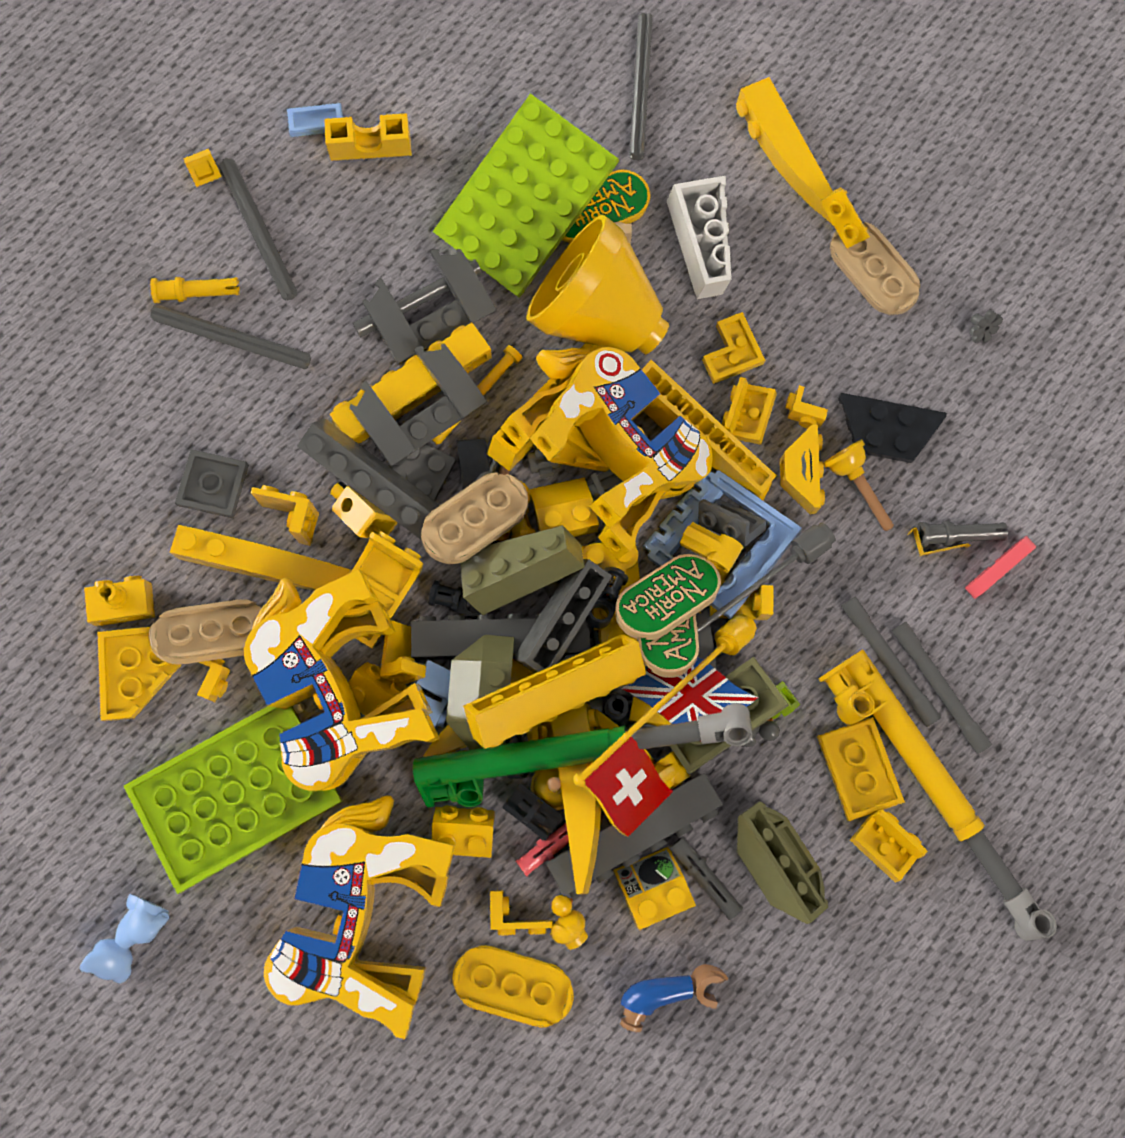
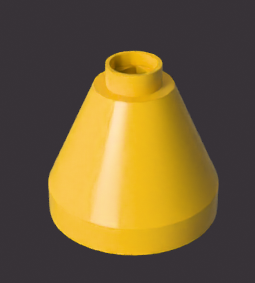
(599, 293)

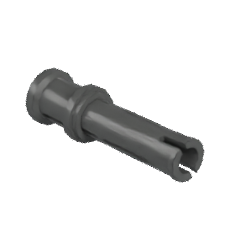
(948, 533)

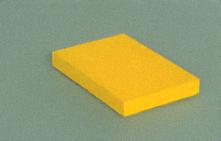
(860, 769)

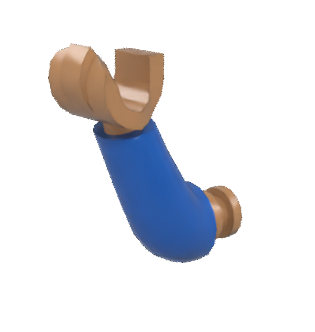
(647, 995)

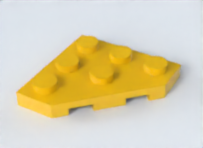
(129, 672)

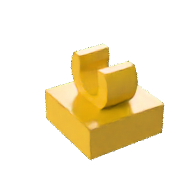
(202, 167)

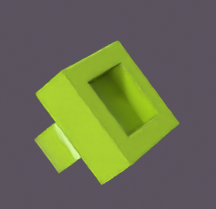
(790, 699)

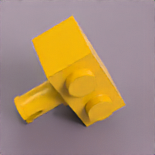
(119, 602)

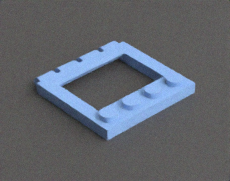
(759, 558)

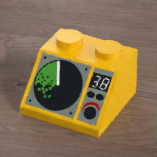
(654, 888)

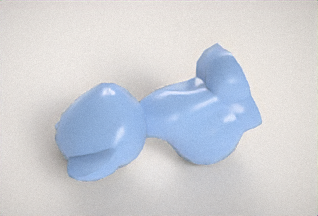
(112, 957)

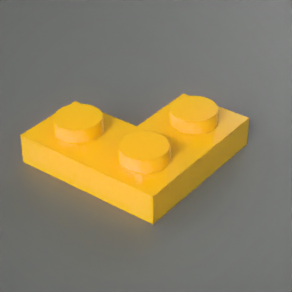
(740, 350)

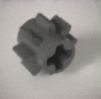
(540, 464)

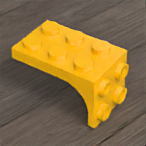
(389, 574)

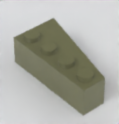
(519, 567)

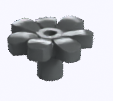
(985, 326)

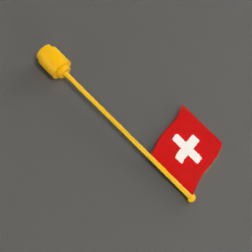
(624, 774)

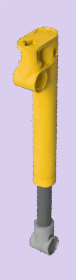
(861, 684)

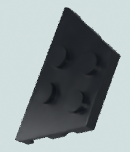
(888, 427)

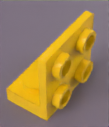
(302, 513)

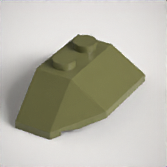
(474, 674)
(780, 863)

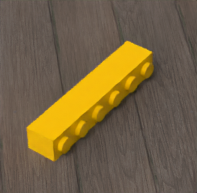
(412, 383)
(554, 691)

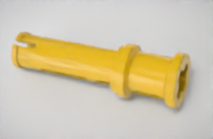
(181, 289)

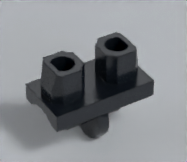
(532, 811)

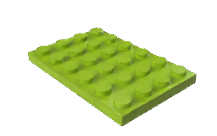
(525, 195)
(224, 799)

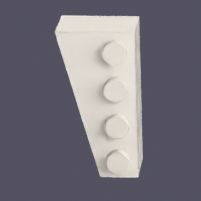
(702, 231)

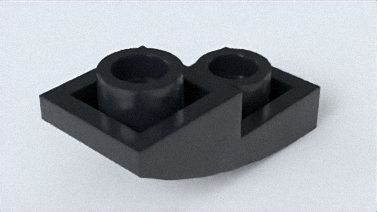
(472, 460)

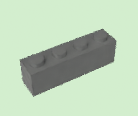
(562, 617)

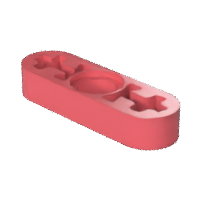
(1001, 567)

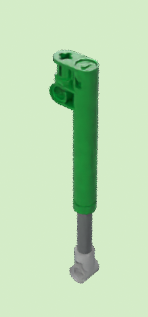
(462, 773)

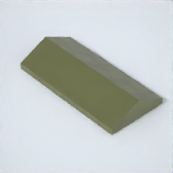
(754, 681)

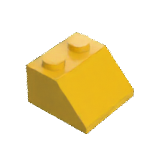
(565, 505)

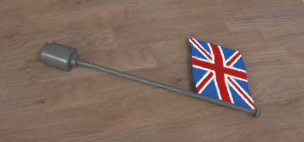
(709, 688)

